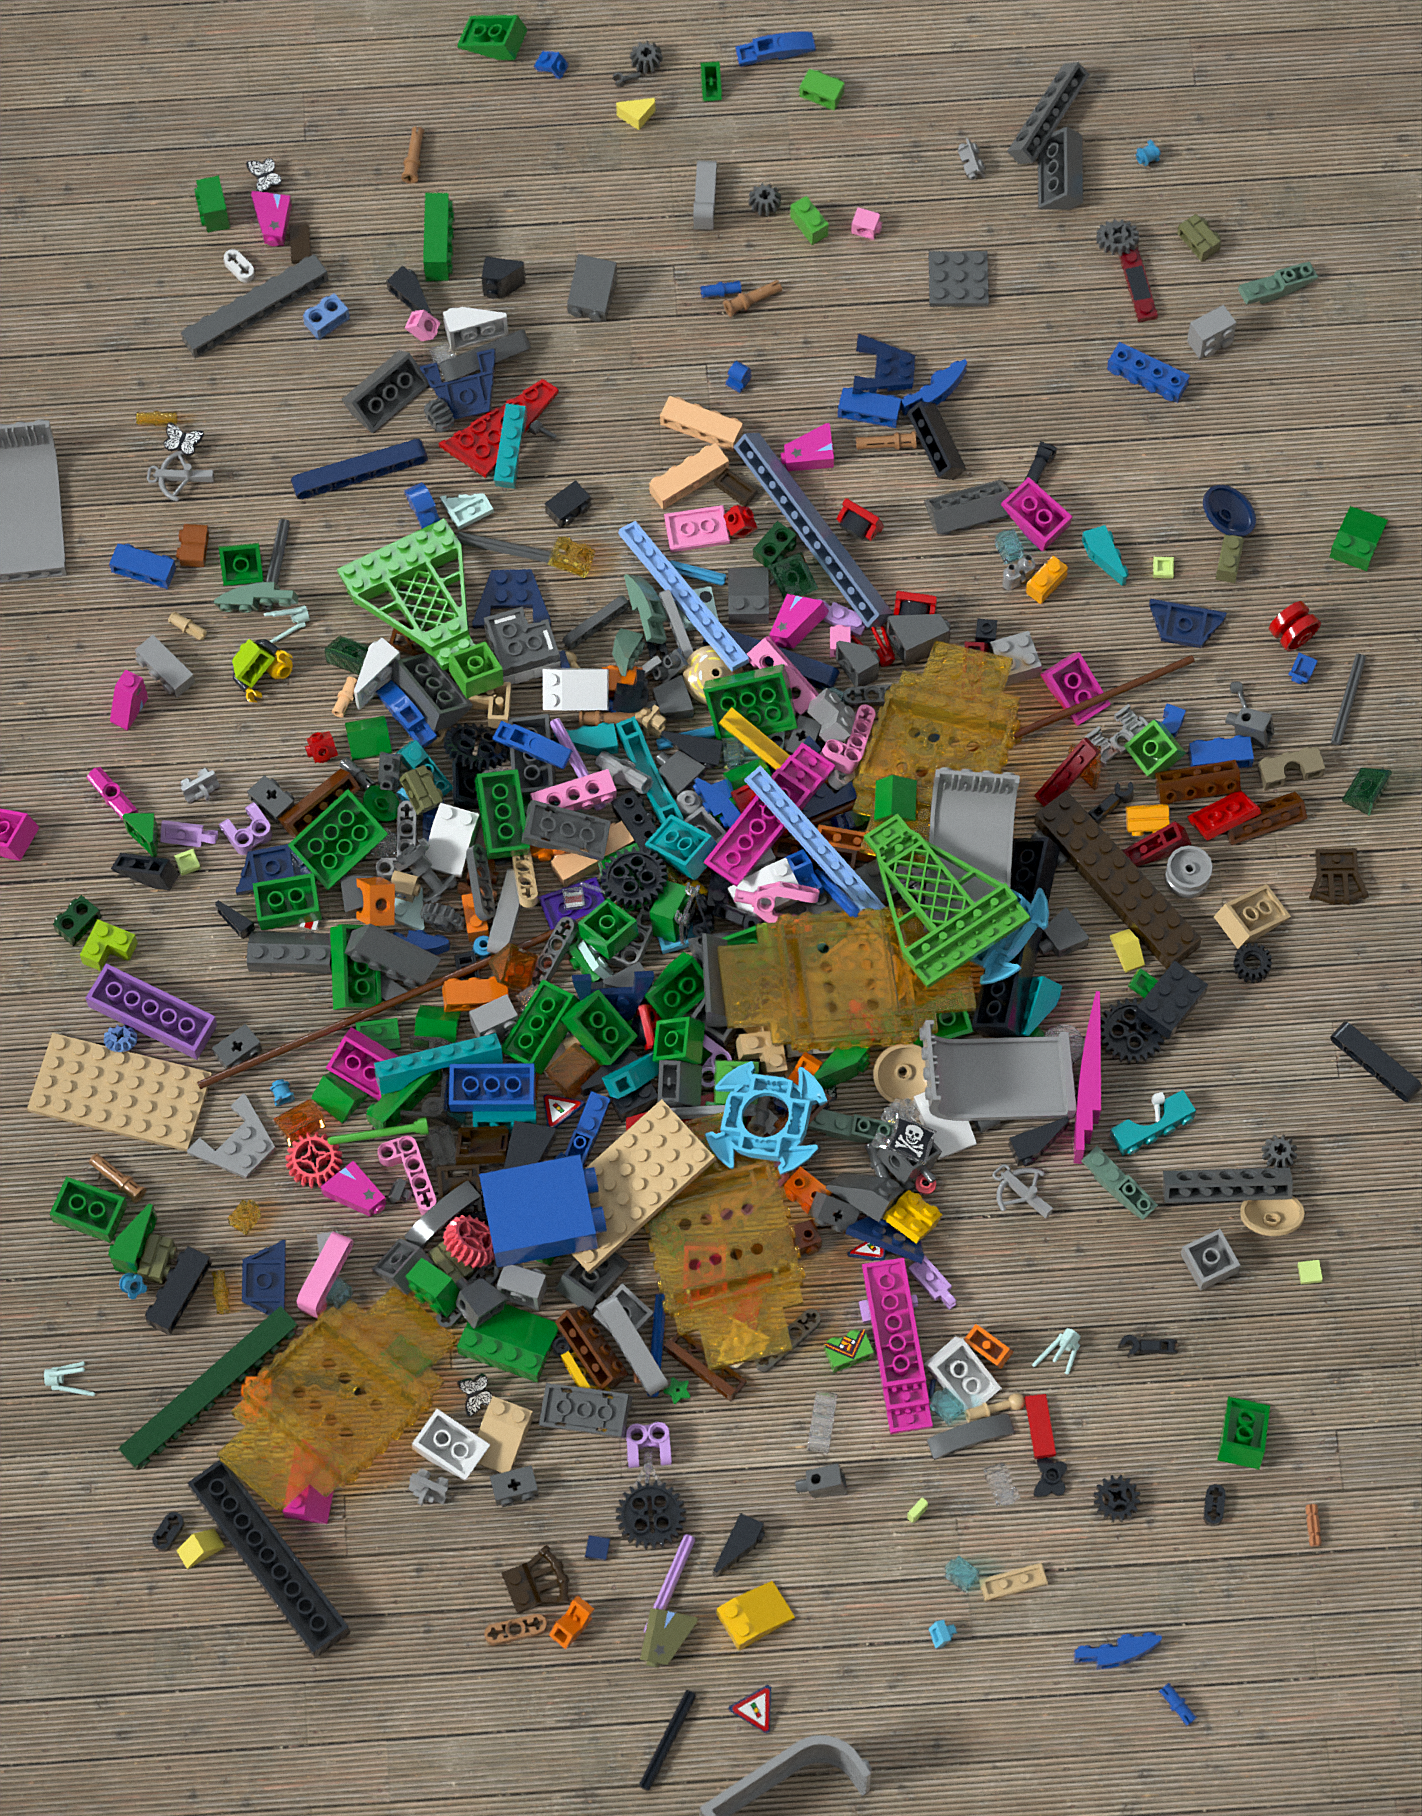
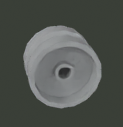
(1188, 872)

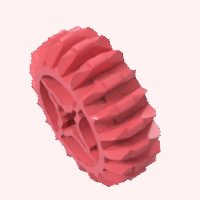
(305, 1162)
(469, 1241)

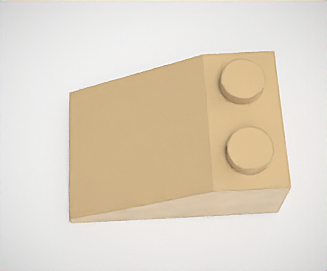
(1251, 916)
(505, 1430)

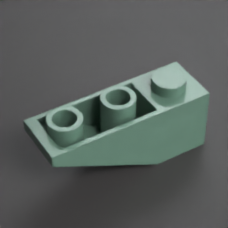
(627, 649)

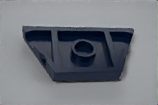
(1184, 623)
(269, 865)
(886, 1237)
(265, 1278)

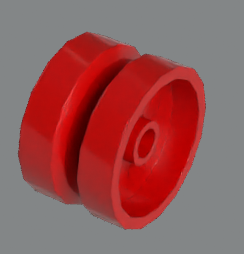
(1294, 626)

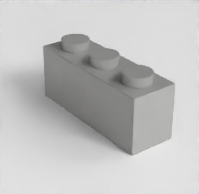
(164, 666)

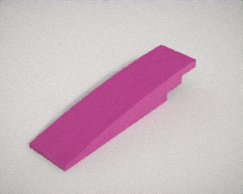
(757, 825)
(1089, 1085)
(897, 1346)

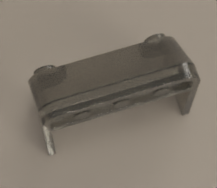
(434, 1108)

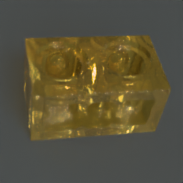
(570, 561)

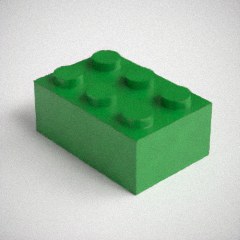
(287, 901)
(88, 1209)

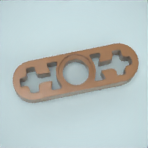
(511, 1638)

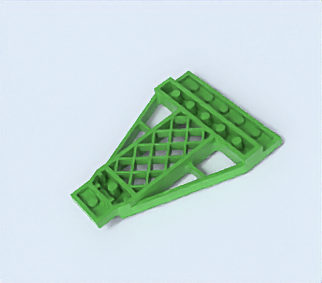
(408, 560)
(955, 939)

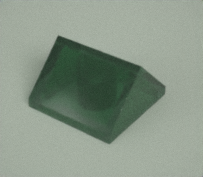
(793, 576)
(346, 654)
(1367, 789)

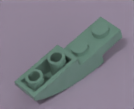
(1278, 285)
(250, 596)
(648, 604)
(850, 1128)
(1118, 1184)

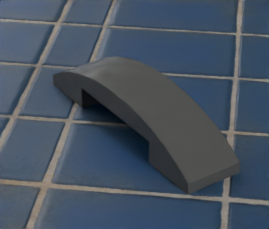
(441, 1214)
(970, 1434)

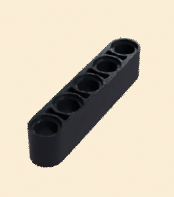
(1376, 1061)

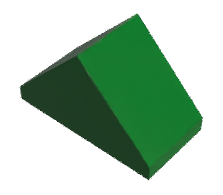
(711, 81)

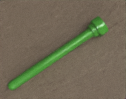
(419, 1126)

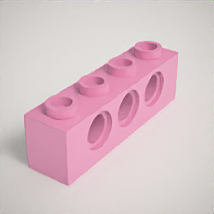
(767, 647)
(580, 787)

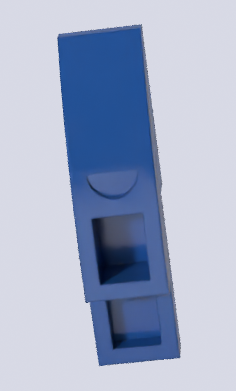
(775, 45)
(942, 385)
(406, 713)
(532, 744)
(716, 802)
(434, 944)
(588, 1127)
(1126, 1651)

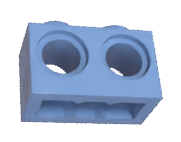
(329, 319)

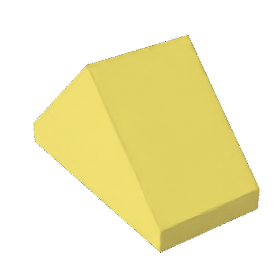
(636, 111)
(1128, 950)
(199, 1547)

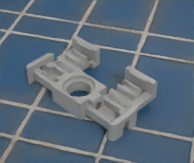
(1131, 727)

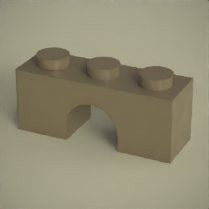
(1306, 761)

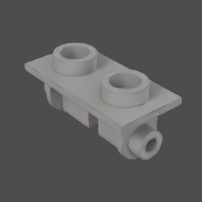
(975, 166)

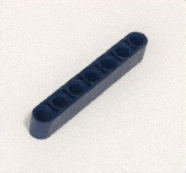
(359, 469)
(816, 672)

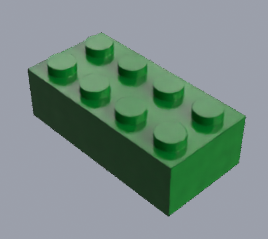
(438, 237)
(501, 813)

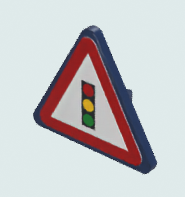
(559, 1109)
(867, 1251)
(755, 1708)

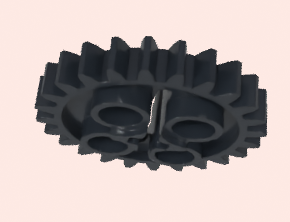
(461, 744)
(618, 887)
(1121, 1044)
(631, 1517)

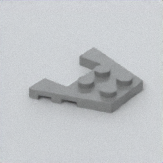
(243, 1149)

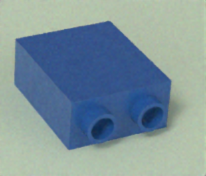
(541, 1210)

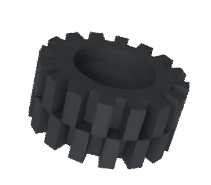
(1249, 974)

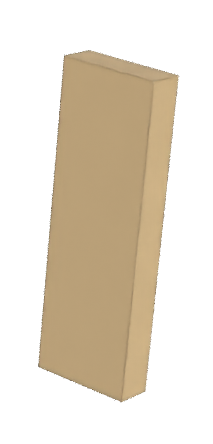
(1013, 1582)

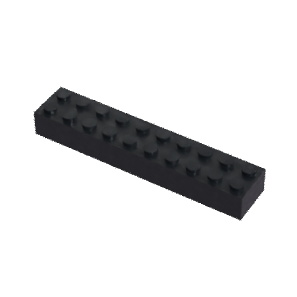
(1003, 1003)
(269, 1558)

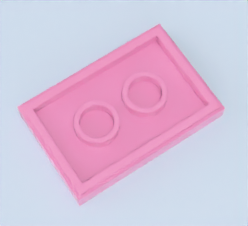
(696, 528)

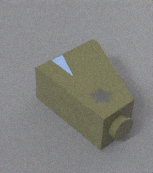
(664, 1636)

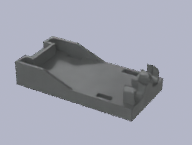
(565, 830)
(585, 1410)

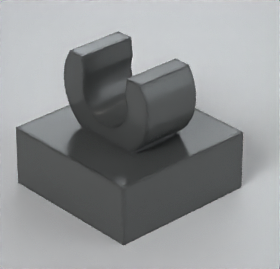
(398, 1192)

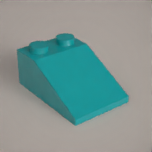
(682, 846)

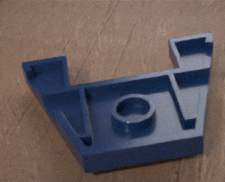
(892, 370)
(468, 394)
(511, 590)
(824, 798)
(623, 999)

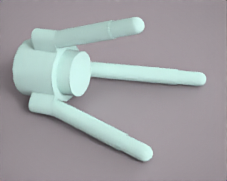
(297, 615)
(1067, 1341)
(55, 1376)

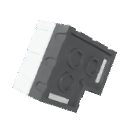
(521, 647)

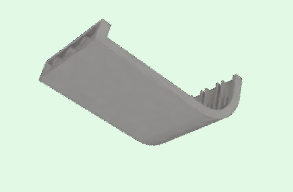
(30, 504)
(975, 824)
(998, 1077)
(802, 1753)

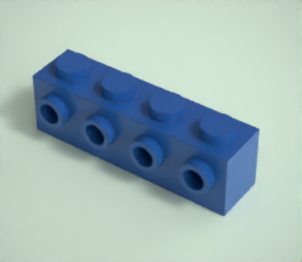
(1148, 372)

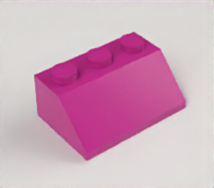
(356, 1059)
(309, 1506)

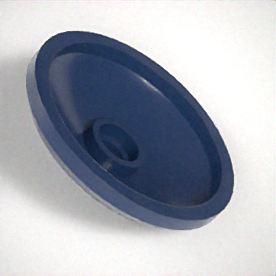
(1229, 511)

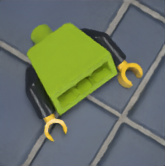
(252, 662)

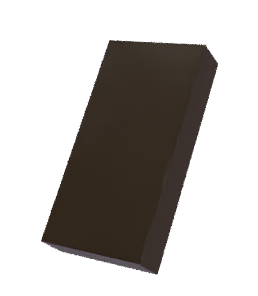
(299, 243)
(735, 487)

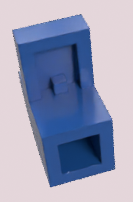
(422, 504)
(803, 870)

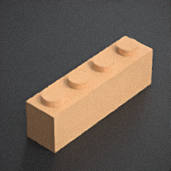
(701, 423)
(688, 476)
(573, 867)

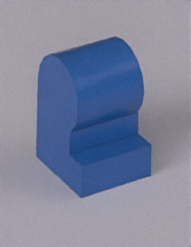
(738, 376)
(1173, 718)

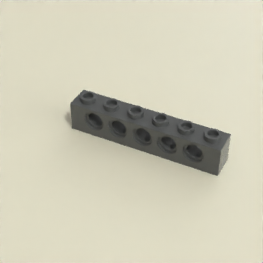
(1048, 113)
(1227, 1185)

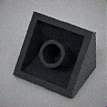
(464, 786)

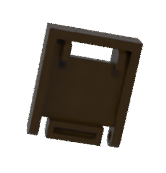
(487, 1145)
(448, 1184)

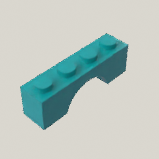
(509, 447)
(1130, 1136)

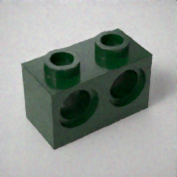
(770, 543)
(81, 923)

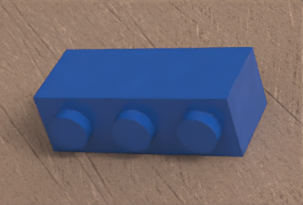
(869, 407)
(142, 565)
(1220, 750)

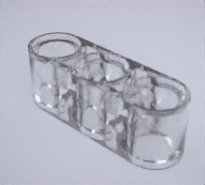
(822, 1422)

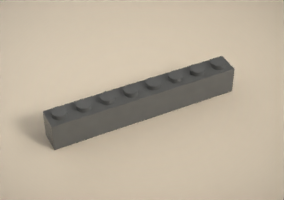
(254, 306)

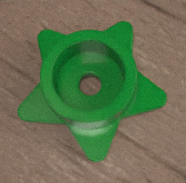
(682, 1394)

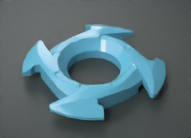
(996, 958)
(781, 1147)

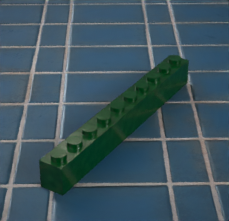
(208, 1388)

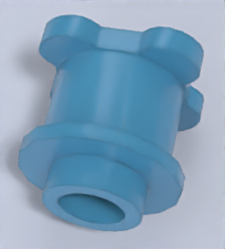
(1148, 153)
(477, 947)
(281, 1092)
(132, 1284)

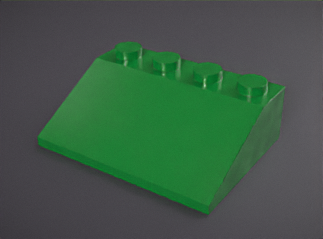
(757, 695)
(338, 839)
(511, 1342)

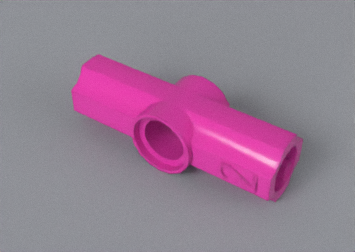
(104, 786)

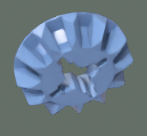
(125, 1043)

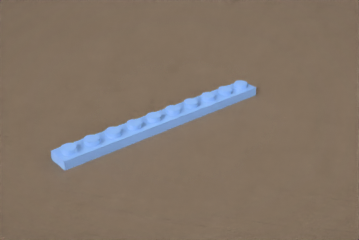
(684, 596)
(812, 840)

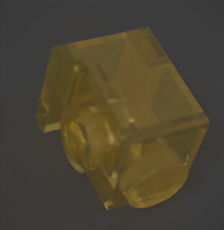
(244, 1223)

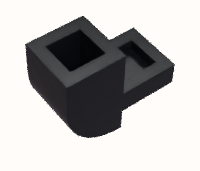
(631, 697)

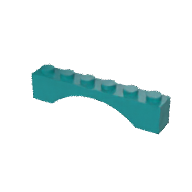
(638, 753)
(400, 1071)

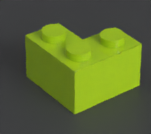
(107, 940)

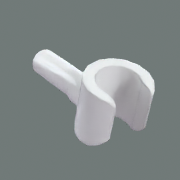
(1158, 1099)

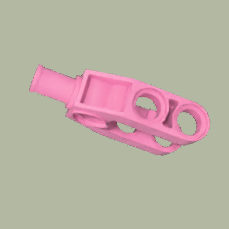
(772, 890)

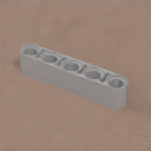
(506, 915)
(632, 1345)

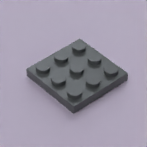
(958, 279)

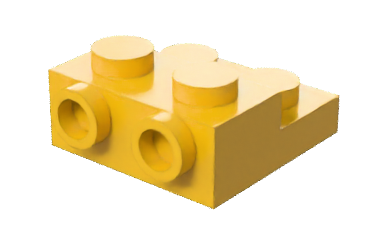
(913, 1216)

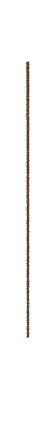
(545, 936)

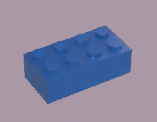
(492, 1087)

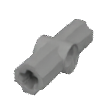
(624, 772)

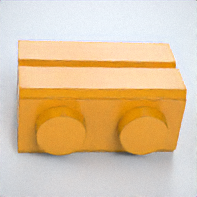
(1046, 580)
(1146, 818)

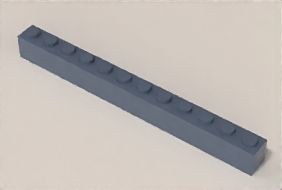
(813, 530)

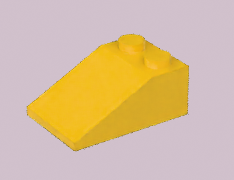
(754, 1614)

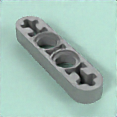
(676, 623)

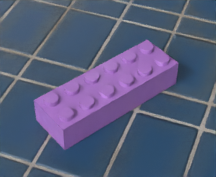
(151, 1011)

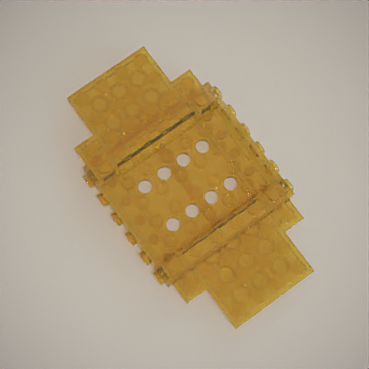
(953, 698)
(783, 984)
(740, 1300)
(382, 1352)

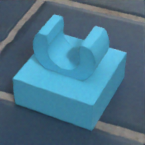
(941, 1633)

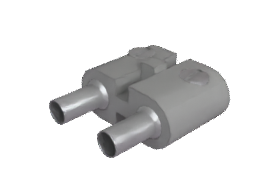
(1019, 573)

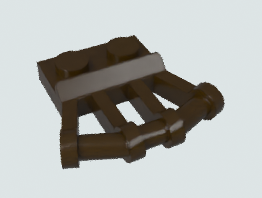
(1337, 863)
(522, 1585)

